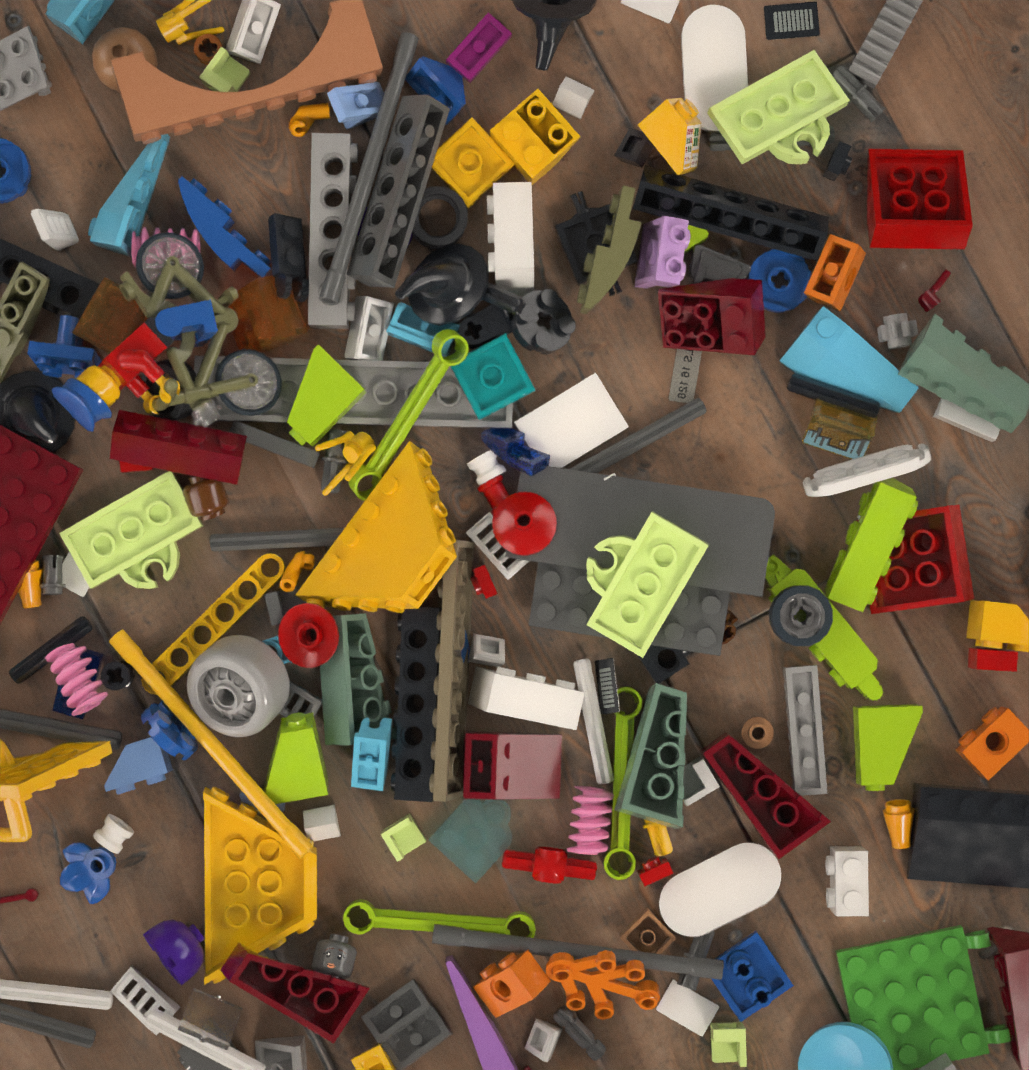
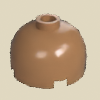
(116, 44)

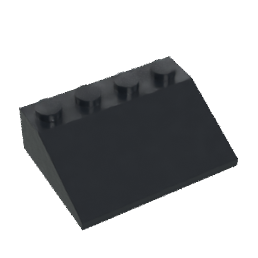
(970, 835)

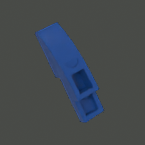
(213, 224)

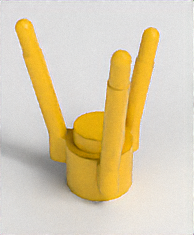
(173, 22)
(355, 451)

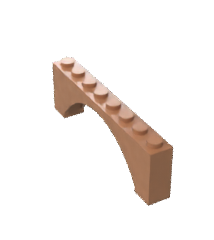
(165, 105)

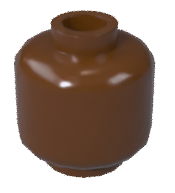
(205, 497)

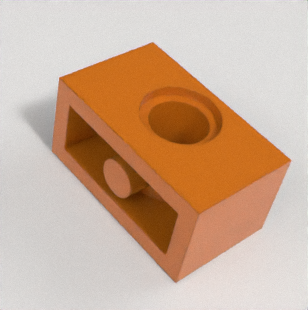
(835, 272)
(1012, 738)
(511, 983)

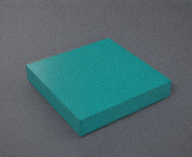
(493, 377)

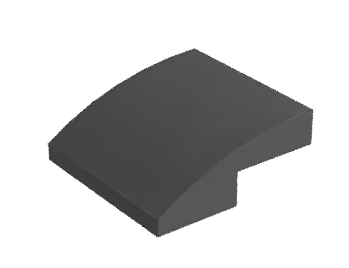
(407, 1025)

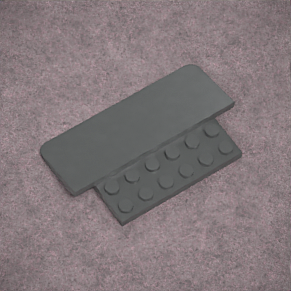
(595, 509)

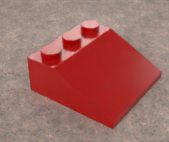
(917, 199)
(928, 564)

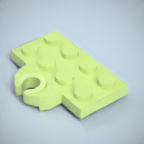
(781, 111)
(133, 535)
(642, 581)

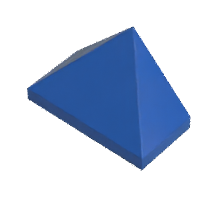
(439, 82)

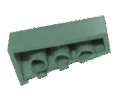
(352, 683)

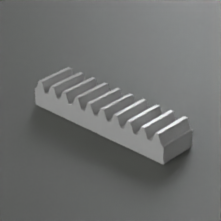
(883, 40)
(805, 730)

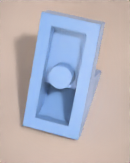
(356, 103)

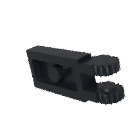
(288, 256)

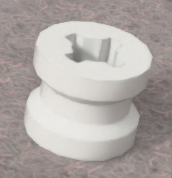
(486, 467)
(113, 833)

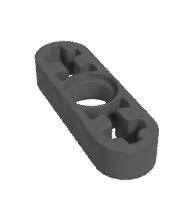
(276, 444)

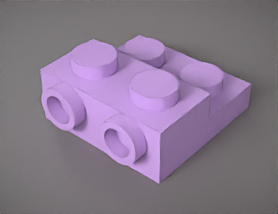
(662, 252)

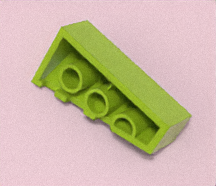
(871, 543)

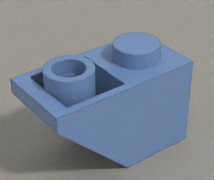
(137, 763)

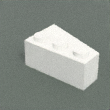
(512, 236)
(526, 697)

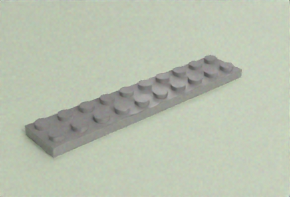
(387, 390)

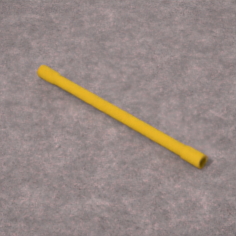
(288, 831)

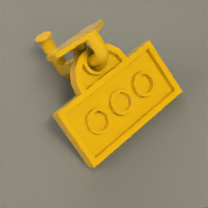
(39, 772)

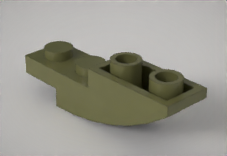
(609, 262)
(19, 312)

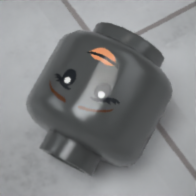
(334, 957)

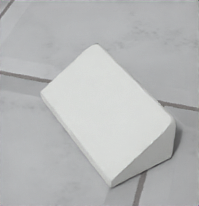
(252, 29)
(368, 332)
(962, 419)

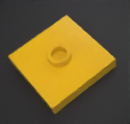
(471, 162)

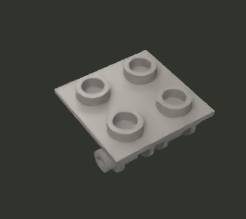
(21, 69)

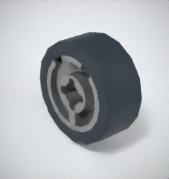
(818, 615)

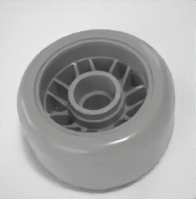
(238, 686)

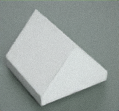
(572, 97)
(487, 650)
(321, 823)
(543, 1039)

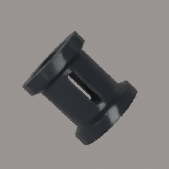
(127, 673)

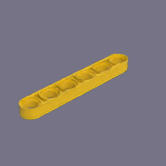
(216, 626)

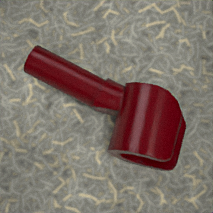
(929, 299)

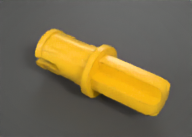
(659, 838)

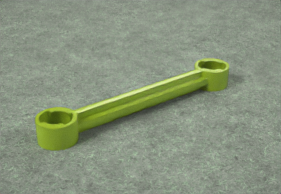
(411, 410)
(620, 821)
(425, 920)

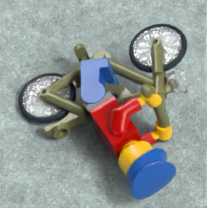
(172, 270)

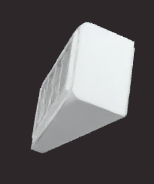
(55, 228)
(475, 530)
(137, 1009)

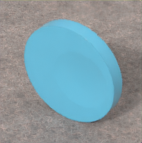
(844, 1048)

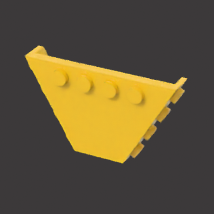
(391, 546)
(241, 898)

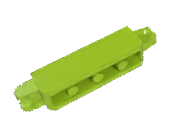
(841, 648)

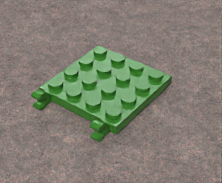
(919, 996)

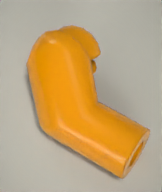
(305, 116)
(294, 569)

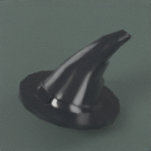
(551, 22)
(446, 284)
(33, 411)

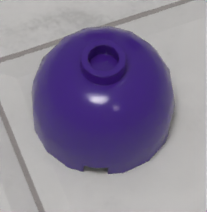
(177, 948)

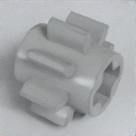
(897, 331)

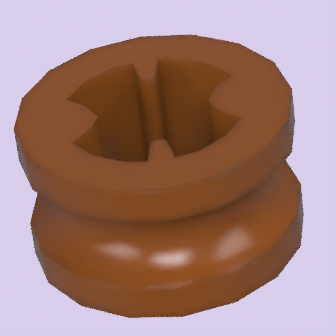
(199, 43)

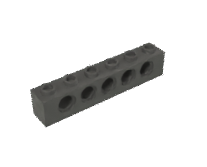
(398, 191)

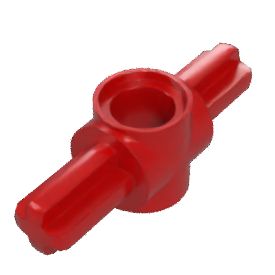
(549, 864)

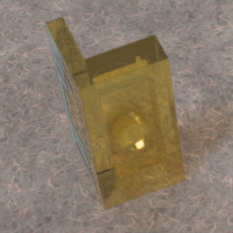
(839, 430)

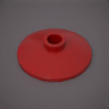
(529, 538)
(296, 639)

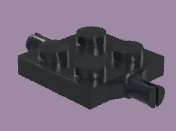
(583, 234)

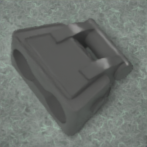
(711, 265)

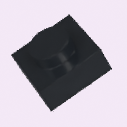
(634, 148)
(838, 162)

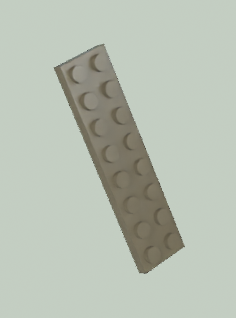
(452, 682)

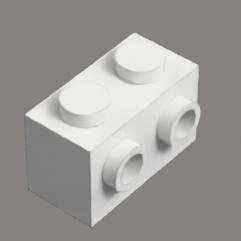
(848, 881)

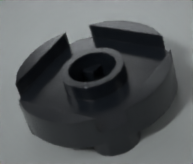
(558, 318)

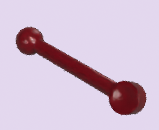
(30, 895)

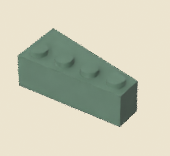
(965, 377)
(656, 764)

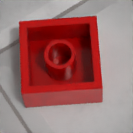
(992, 659)

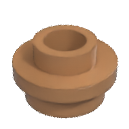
(748, 727)

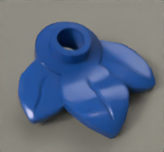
(85, 874)

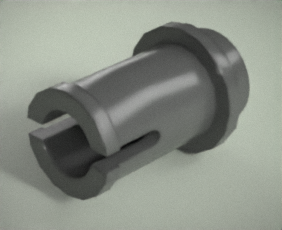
(52, 575)

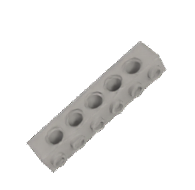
(325, 150)

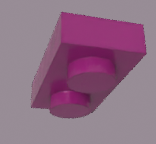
(479, 47)

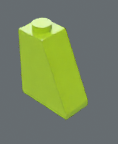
(322, 399)
(882, 742)
(297, 761)

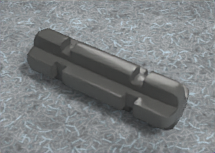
(579, 1033)

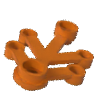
(566, 970)

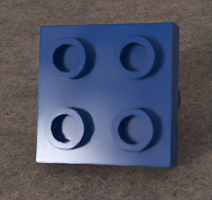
(65, 354)
(750, 976)

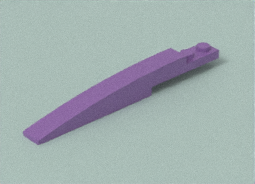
(485, 1036)

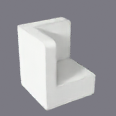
(697, 781)

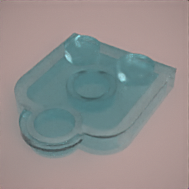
(475, 835)

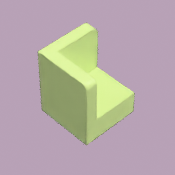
(224, 73)
(403, 837)
(728, 1043)

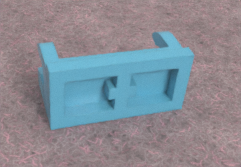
(411, 329)
(371, 755)

